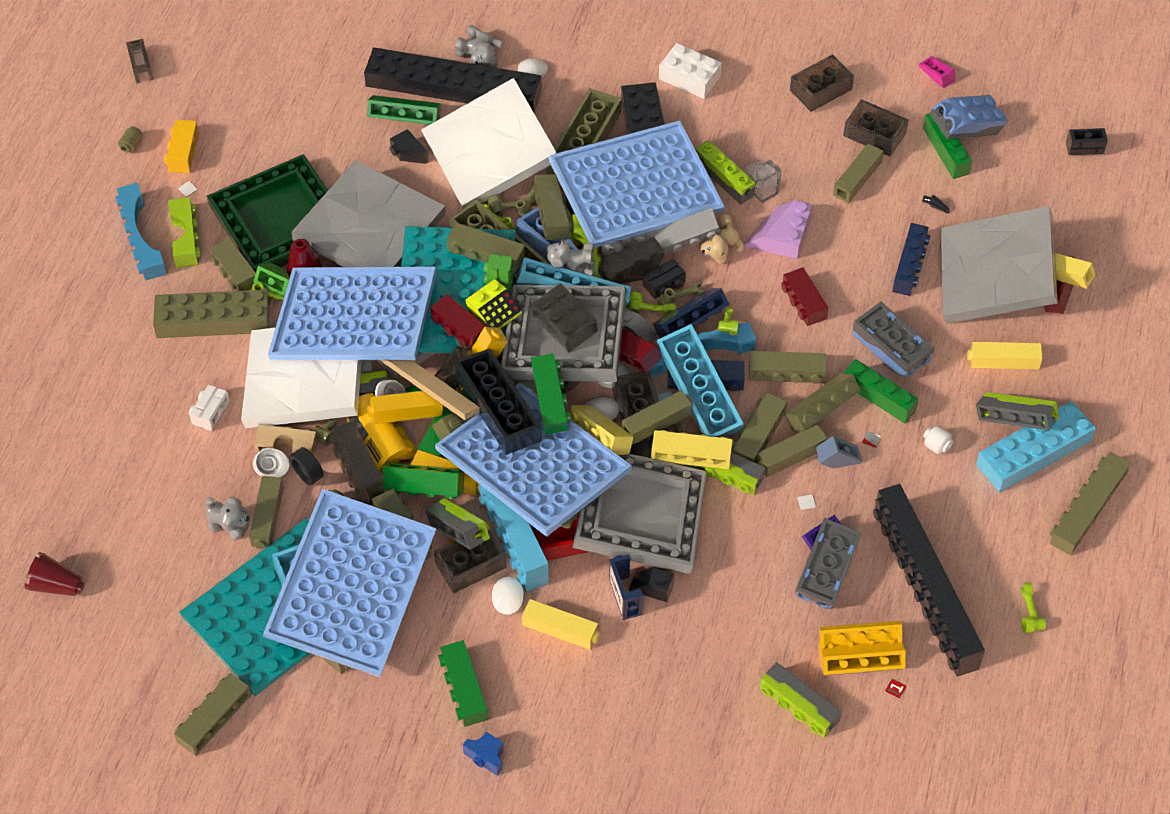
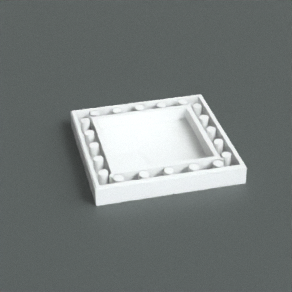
(489, 144)
(296, 389)

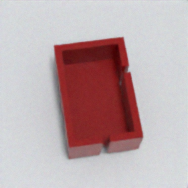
(558, 543)

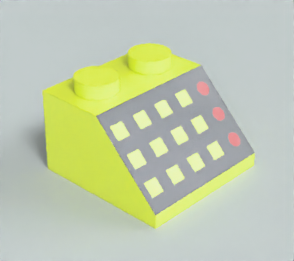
(493, 305)

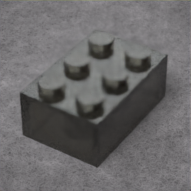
(821, 83)
(875, 126)
(564, 317)
(465, 566)

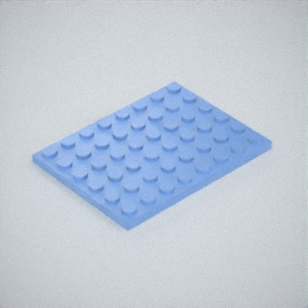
(635, 183)
(353, 313)
(540, 481)
(350, 583)

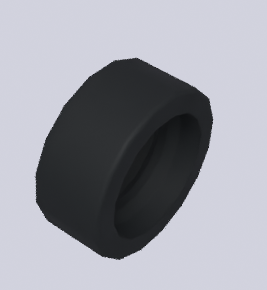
(306, 466)

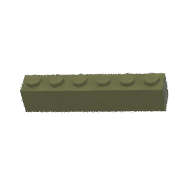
(1090, 502)

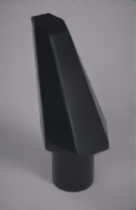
(935, 203)

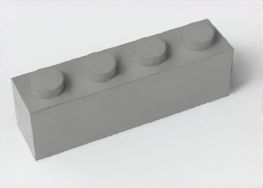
(687, 231)

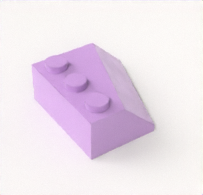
(783, 229)

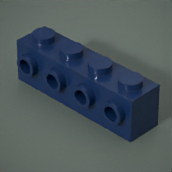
(910, 259)
(692, 312)

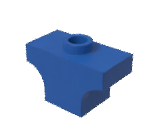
(485, 752)

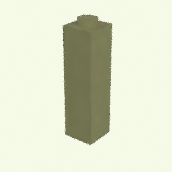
(858, 173)
(658, 416)
(791, 450)
(266, 512)

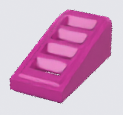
(943, 75)

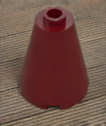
(302, 256)
(52, 577)

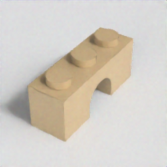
(274, 437)

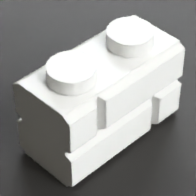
(209, 407)

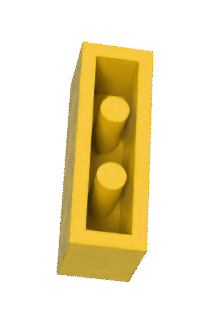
(181, 146)

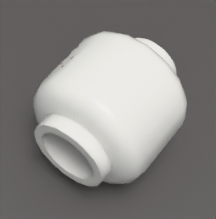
(938, 439)

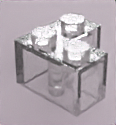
(766, 179)

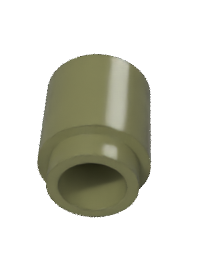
(130, 139)

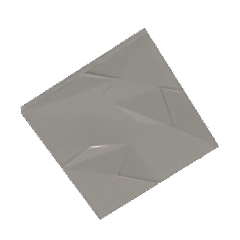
(366, 218)
(998, 265)
(590, 361)
(646, 515)

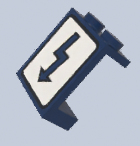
(631, 602)

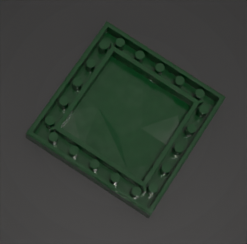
(267, 208)

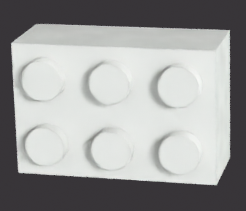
(690, 70)

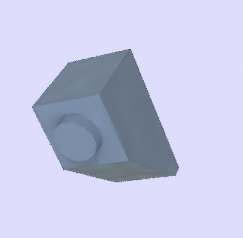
(838, 453)

